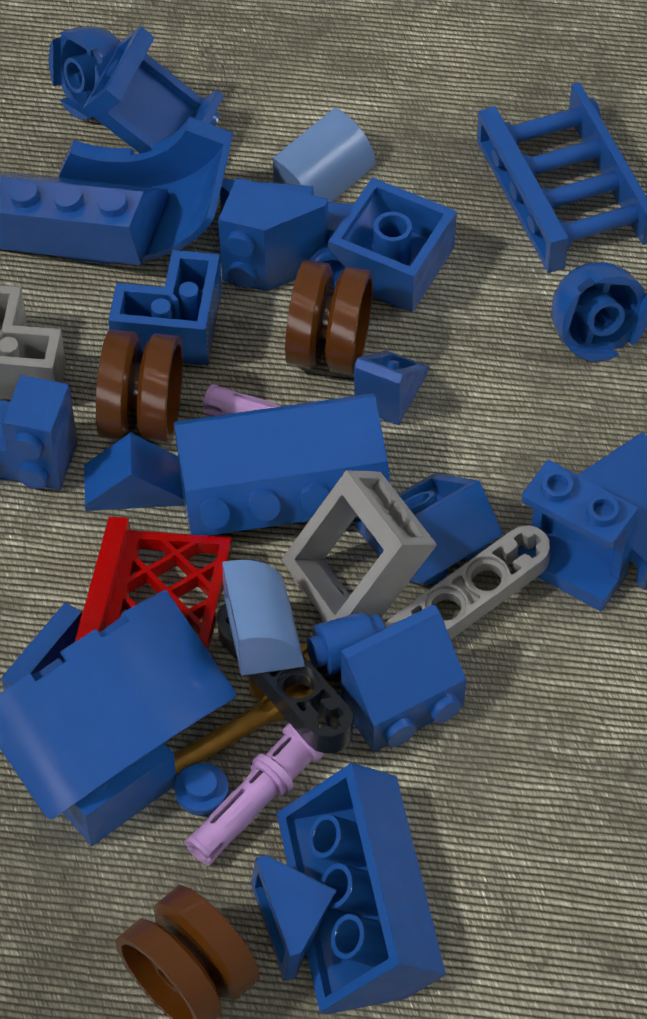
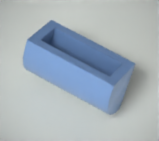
(326, 156)
(260, 617)

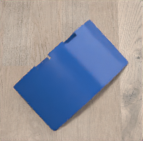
(185, 163)
(108, 703)

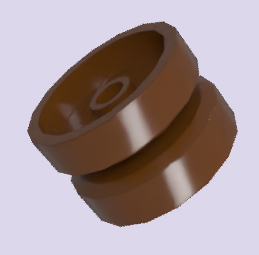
(328, 317)
(139, 386)
(187, 957)

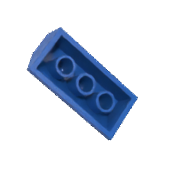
(78, 217)
(274, 461)
(379, 926)

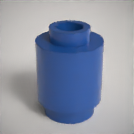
(337, 634)

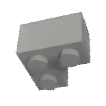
(26, 349)

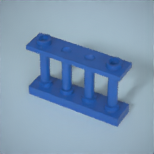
(536, 203)

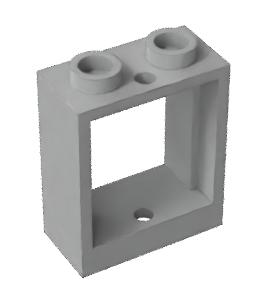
(389, 521)

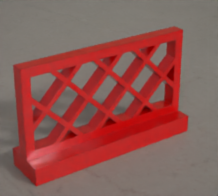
(119, 559)

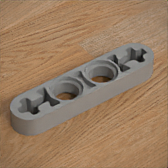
(476, 602)

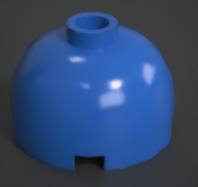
(78, 62)
(599, 310)

